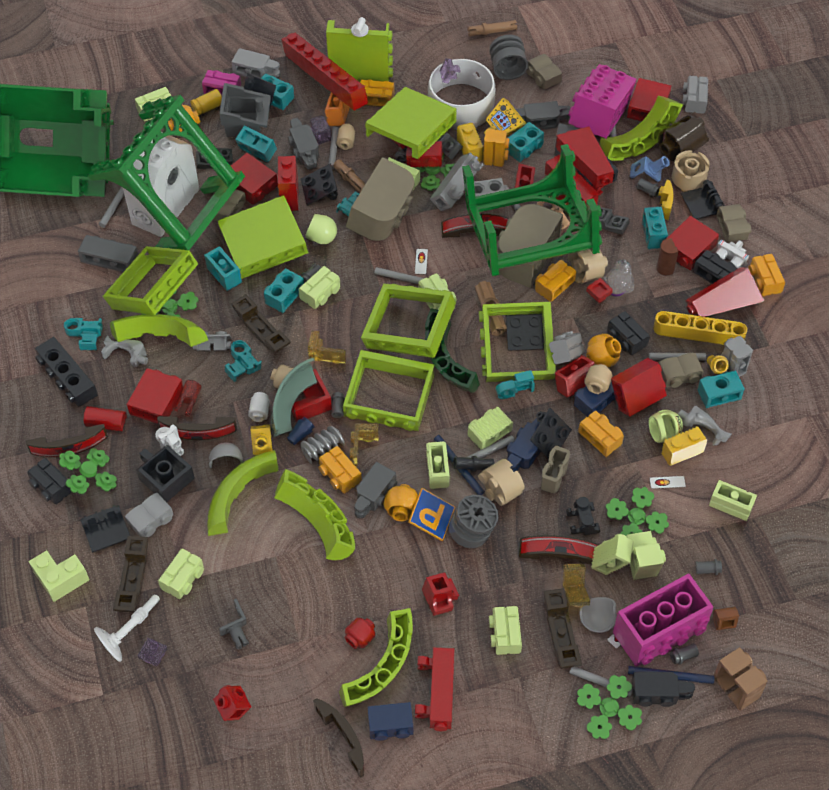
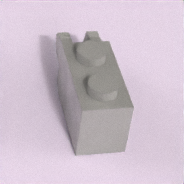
(254, 63)

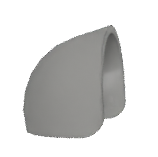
(225, 449)
(599, 615)

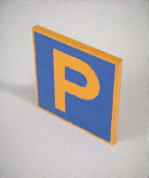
(431, 514)

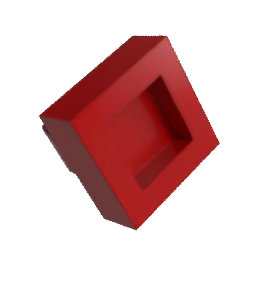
(599, 290)

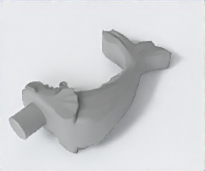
(135, 348)
(699, 417)

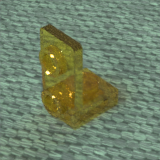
(321, 353)
(363, 432)
(574, 585)

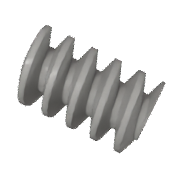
(322, 442)

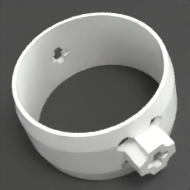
(471, 113)

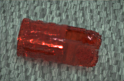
(188, 396)

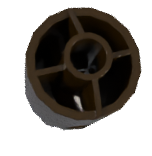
(682, 136)

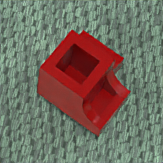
(440, 593)

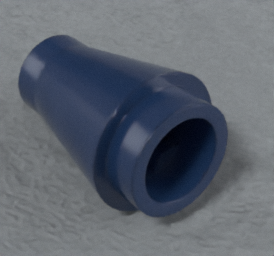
(300, 431)

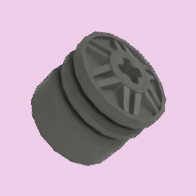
(508, 57)
(473, 521)

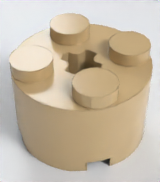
(690, 170)
(588, 265)
(501, 482)

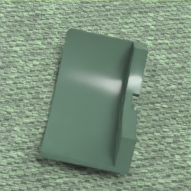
(291, 387)

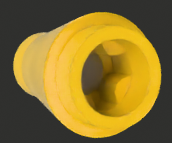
(718, 364)

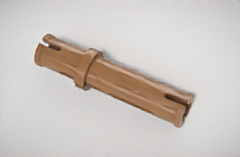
(485, 29)
(349, 175)

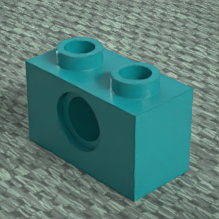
(223, 268)
(730, 389)

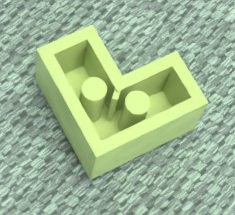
(646, 555)
(59, 578)

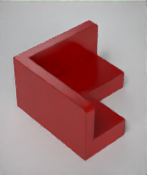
(316, 401)

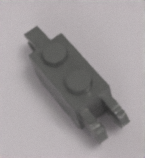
(545, 114)
(304, 143)

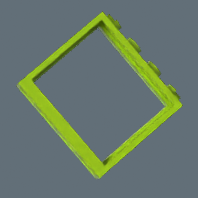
(181, 266)
(515, 309)
(403, 344)
(392, 365)

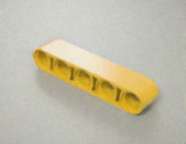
(697, 327)

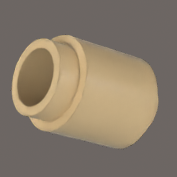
(345, 136)

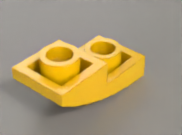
(666, 194)

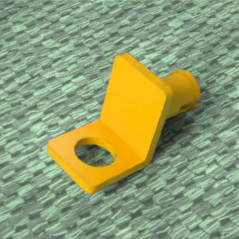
(261, 439)

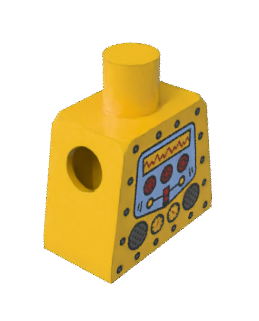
(505, 118)

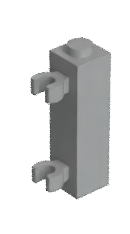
(453, 184)

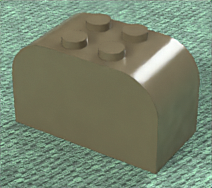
(382, 201)
(527, 228)

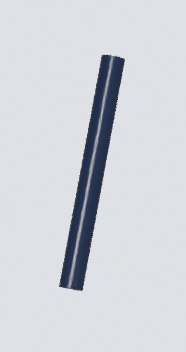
(464, 472)
(683, 676)

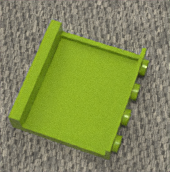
(361, 56)
(412, 120)
(263, 236)

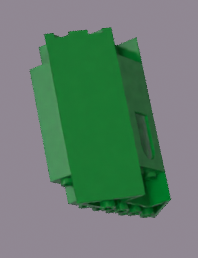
(79, 139)

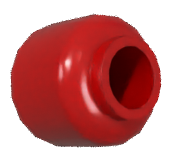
(360, 633)

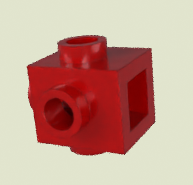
(231, 702)

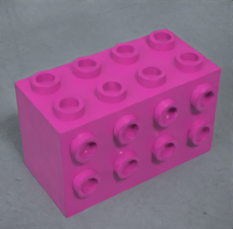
(601, 100)
(662, 620)

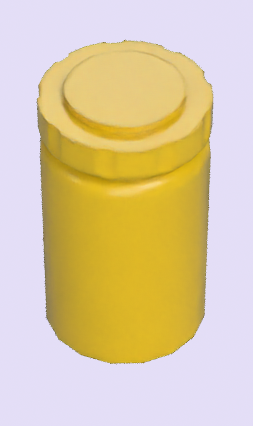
(206, 102)

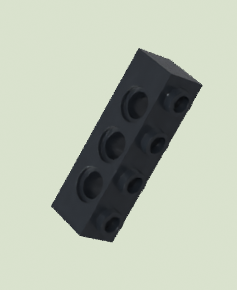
(57, 362)

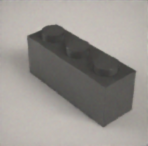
(107, 253)

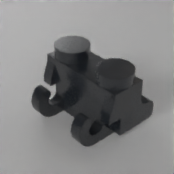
(584, 517)

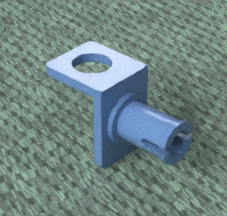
(651, 168)

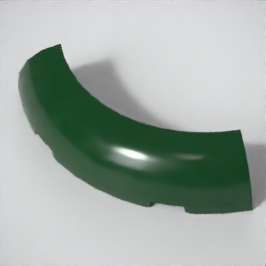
(448, 368)

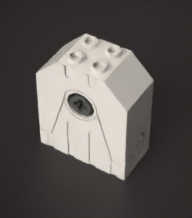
(172, 178)

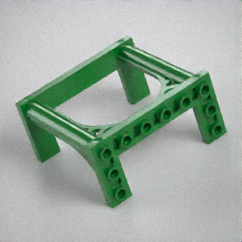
(126, 175)
(557, 183)

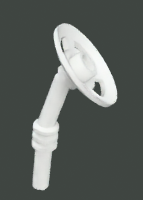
(112, 640)

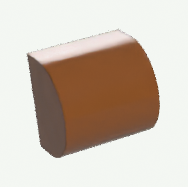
(725, 618)

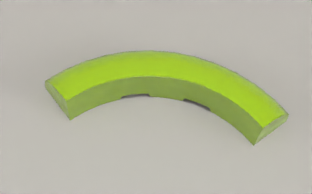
(643, 135)
(159, 325)
(233, 485)
(320, 512)
(397, 649)

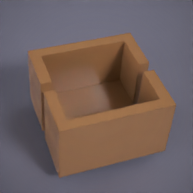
(738, 670)

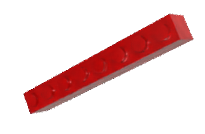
(325, 71)

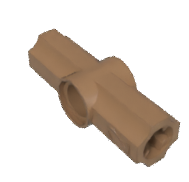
(486, 296)

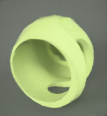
(321, 229)
(664, 425)

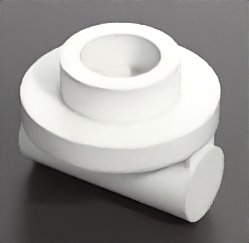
(360, 28)

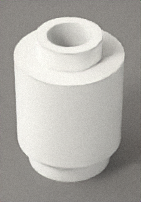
(259, 407)

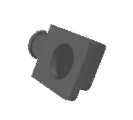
(235, 629)

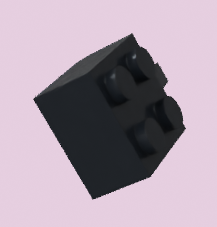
(164, 472)

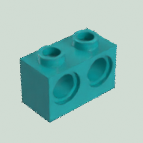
(283, 93)
(525, 141)
(256, 144)
(654, 227)
(283, 290)

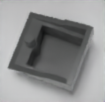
(243, 108)

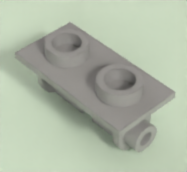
(219, 340)

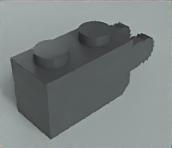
(373, 489)

